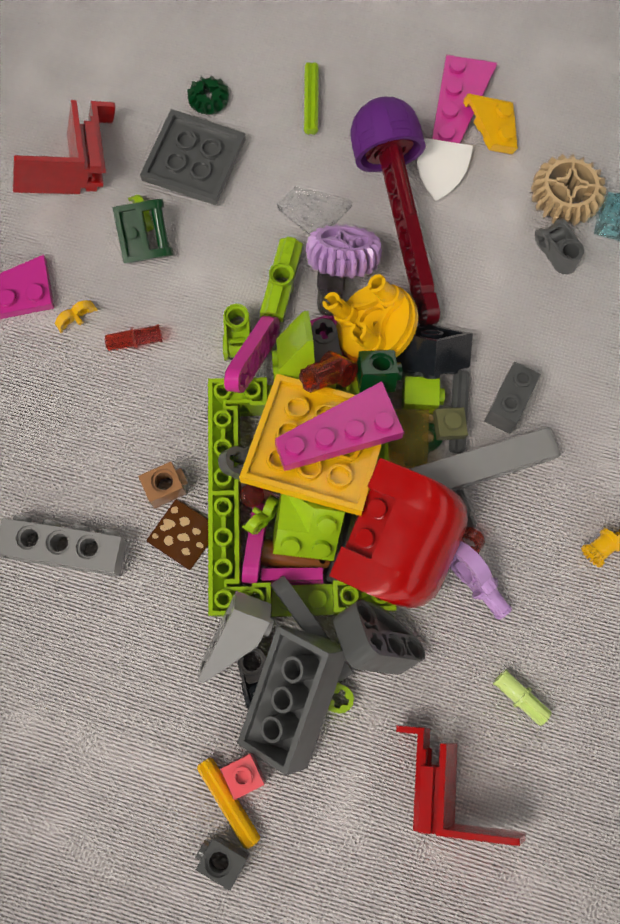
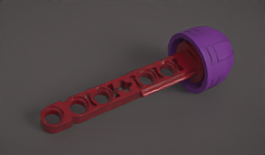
(385, 140)

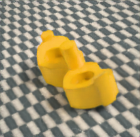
(69, 315)

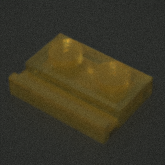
(413, 446)

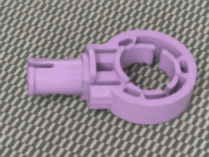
(477, 576)

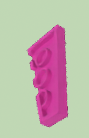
(458, 79)

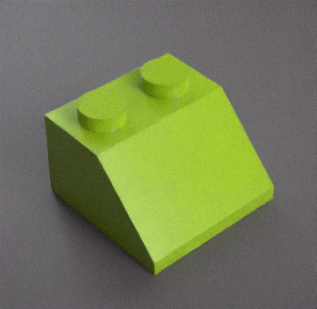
(294, 348)

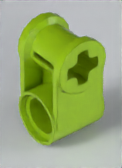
(235, 335)

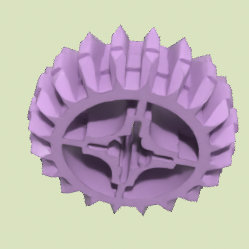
(343, 251)

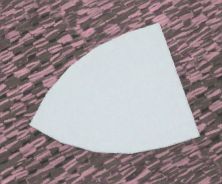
(443, 166)

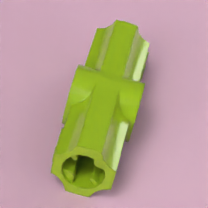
(286, 266)

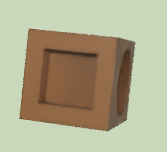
(152, 478)

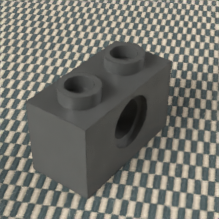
(512, 397)

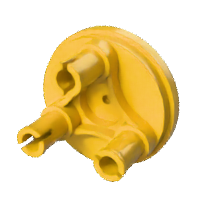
(374, 318)

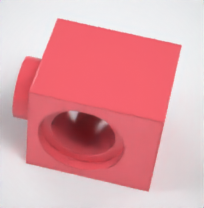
(243, 776)

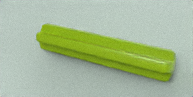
(311, 98)

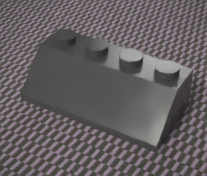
(292, 699)

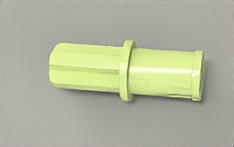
(522, 697)

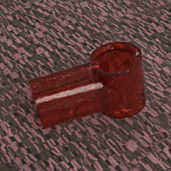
(328, 371)

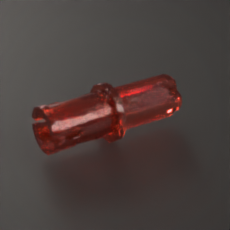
(133, 338)
(251, 496)

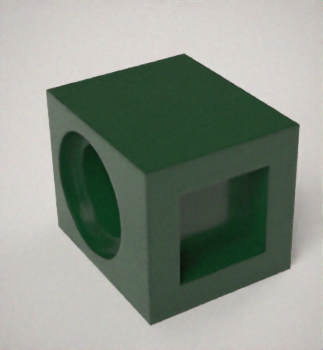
(378, 367)

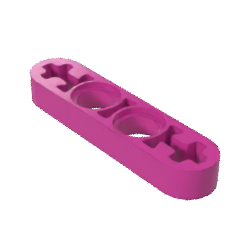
(252, 354)

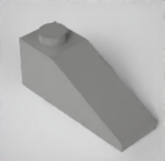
(237, 634)

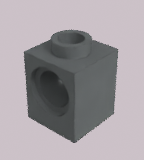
(227, 876)

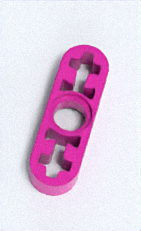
(253, 554)

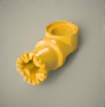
(602, 547)

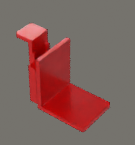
(70, 173)
(437, 796)

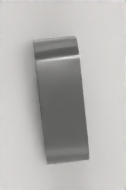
(376, 640)

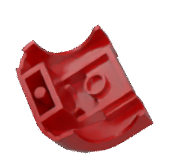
(402, 537)

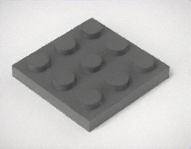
(193, 157)

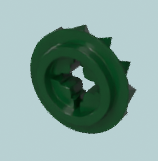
(202, 103)

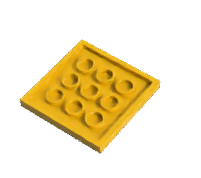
(331, 482)

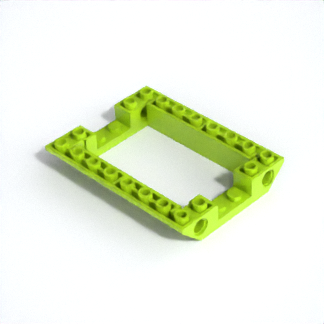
(225, 513)

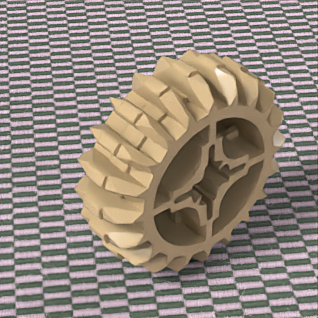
(581, 182)

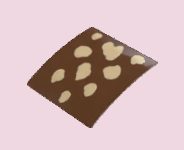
(181, 534)

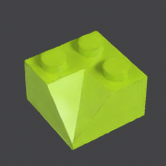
(306, 529)

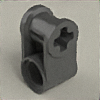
(560, 241)

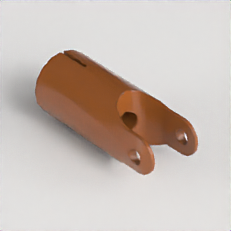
(282, 561)

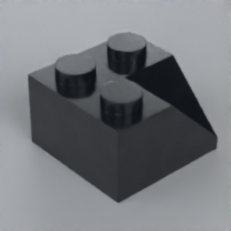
(437, 351)

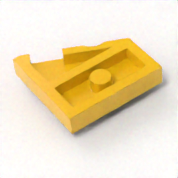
(495, 122)

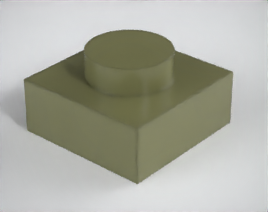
(450, 423)

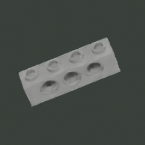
(105, 561)

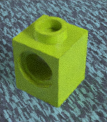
(422, 394)

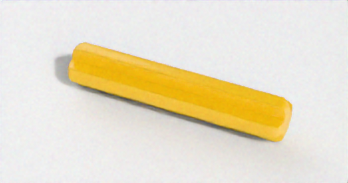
(231, 808)

